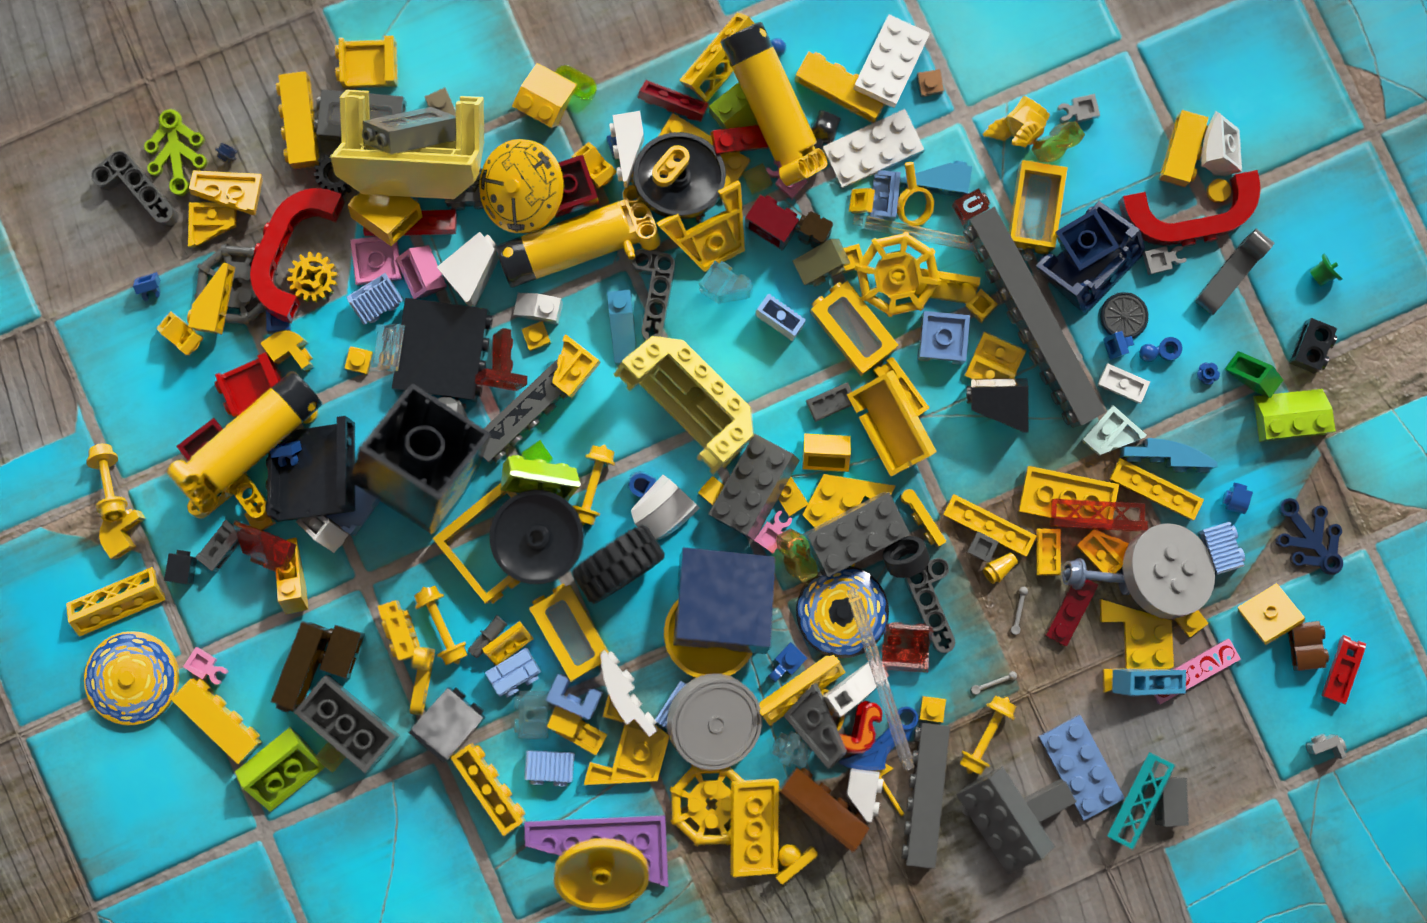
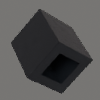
(180, 567)

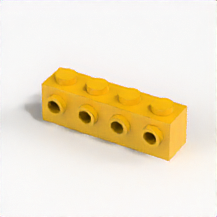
(488, 789)

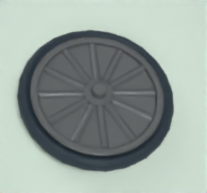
(1124, 313)

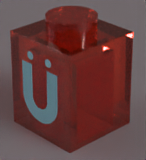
(971, 205)

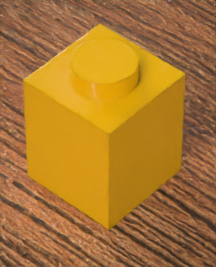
(566, 722)

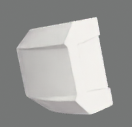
(1221, 147)
(663, 508)

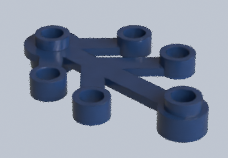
(1312, 539)

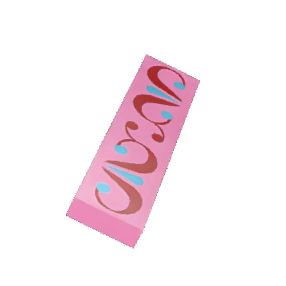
(1205, 665)

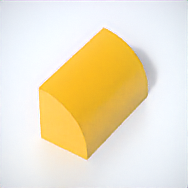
(826, 452)

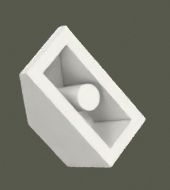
(538, 307)
(324, 531)

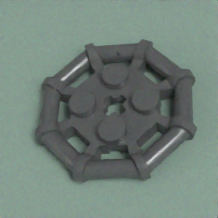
(244, 295)

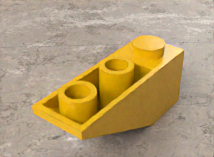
(292, 585)

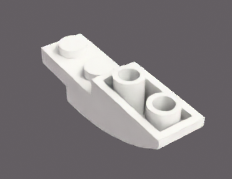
(619, 685)

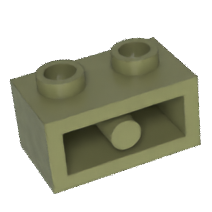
(821, 262)

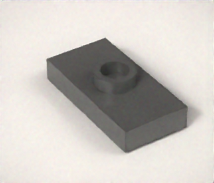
(829, 402)

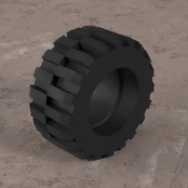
(618, 564)

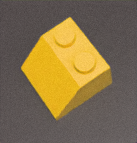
(544, 95)

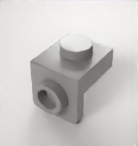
(1321, 743)

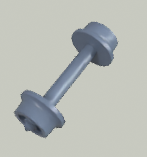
(1075, 574)

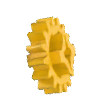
(320, 272)

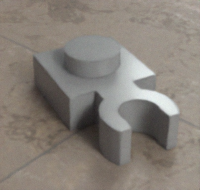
(1082, 109)
(1160, 260)

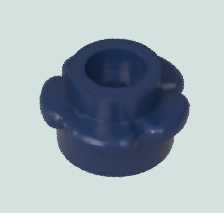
(226, 152)

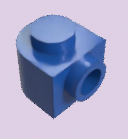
(640, 483)
(1237, 498)

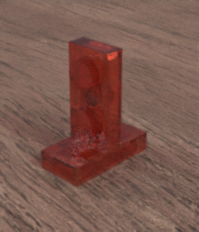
(500, 374)

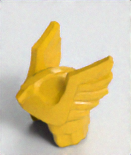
(1024, 123)

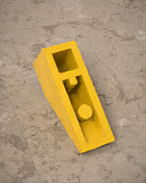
(211, 305)

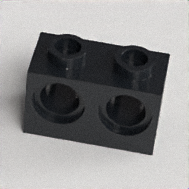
(1308, 343)

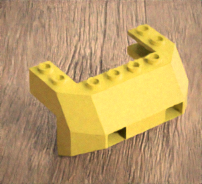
(425, 172)
(692, 397)

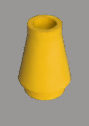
(999, 568)

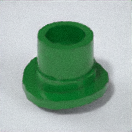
(1325, 271)

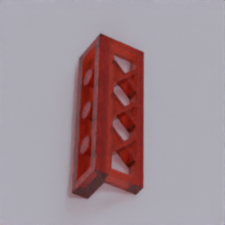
(1095, 523)

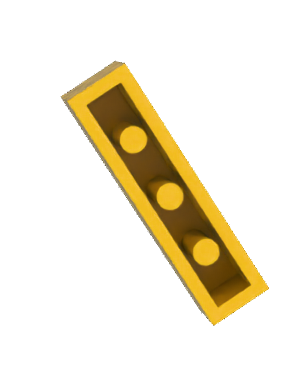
(836, 85)
(298, 120)
(217, 720)

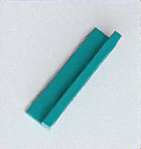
(1136, 798)

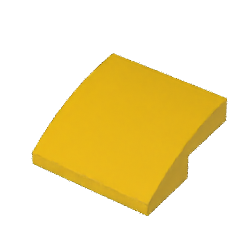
(995, 359)

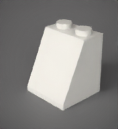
(471, 267)

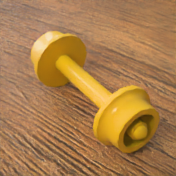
(601, 456)
(102, 457)
(453, 652)
(1002, 708)

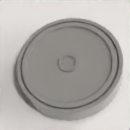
(1168, 571)
(714, 721)

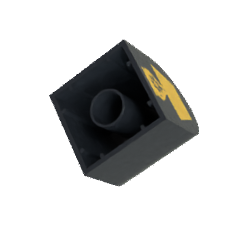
(420, 458)

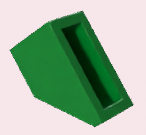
(1255, 374)

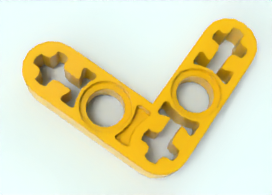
(237, 489)
(423, 662)

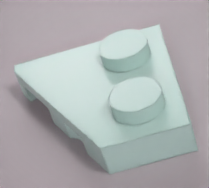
(1112, 432)

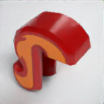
(863, 730)

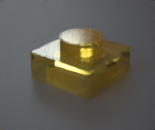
(757, 178)
(330, 757)

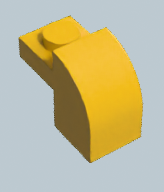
(599, 169)
(179, 333)
(288, 343)
(115, 536)

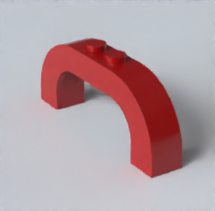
(1245, 200)
(268, 253)

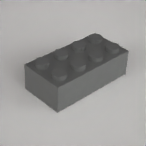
(754, 486)
(856, 534)
(346, 723)
(1005, 820)

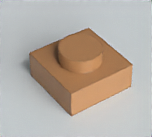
(930, 83)

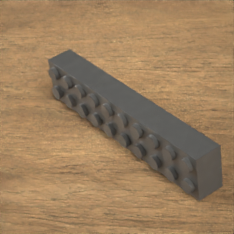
(1033, 318)

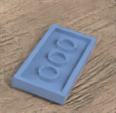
(1081, 766)

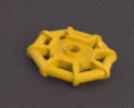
(905, 263)
(697, 805)

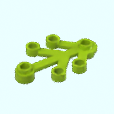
(174, 148)

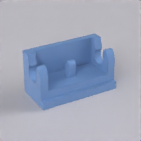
(886, 195)

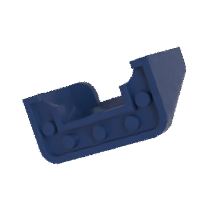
(1089, 285)

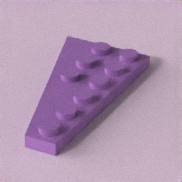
(641, 832)

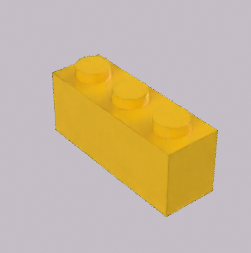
(1184, 149)

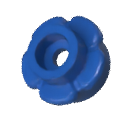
(1202, 373)

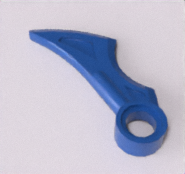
(876, 756)

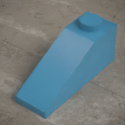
(946, 179)
(621, 324)
(1148, 681)

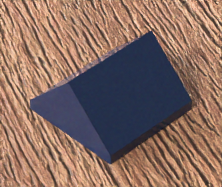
(1086, 240)

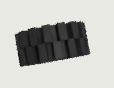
(322, 177)

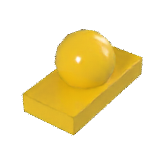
(793, 860)

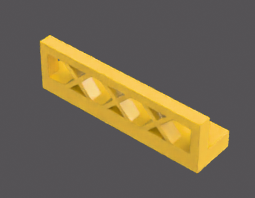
(711, 57)
(952, 288)
(115, 605)
(780, 701)

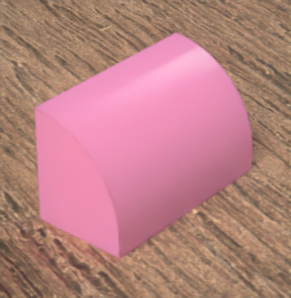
(421, 272)

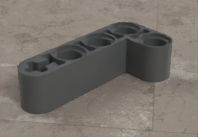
(141, 191)
(1234, 271)
(654, 297)
(934, 607)

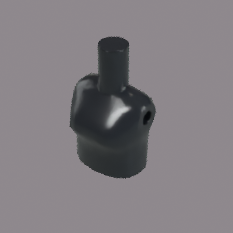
(825, 128)

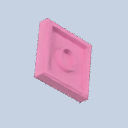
(373, 258)

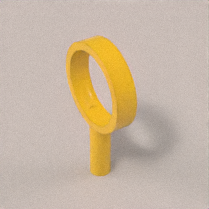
(912, 188)

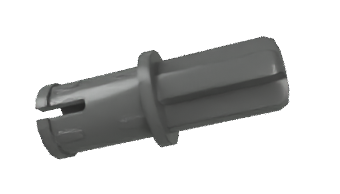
(487, 636)

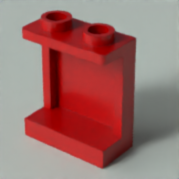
(246, 383)

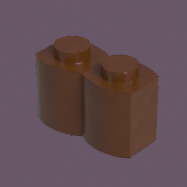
(1307, 646)

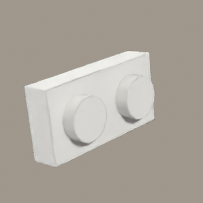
(1123, 383)

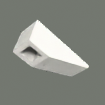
(630, 138)
(850, 691)

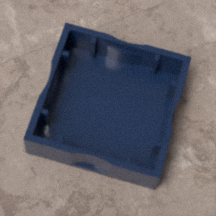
(724, 600)

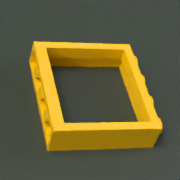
(458, 525)

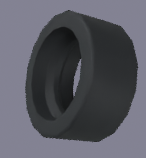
(910, 566)

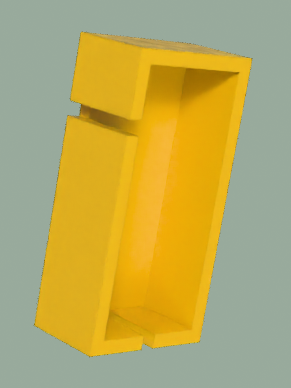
(892, 423)

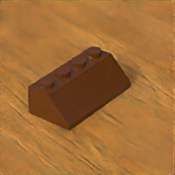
(824, 808)

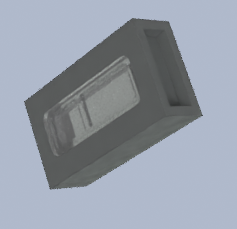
(329, 121)
(409, 130)

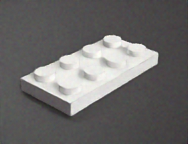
(891, 61)
(873, 148)

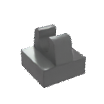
(982, 547)

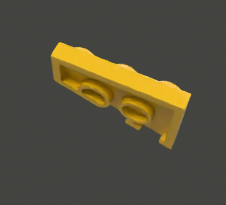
(229, 189)

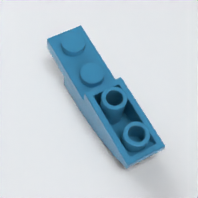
(1177, 455)

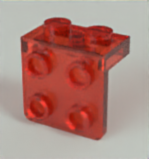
(906, 647)

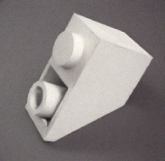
(863, 790)

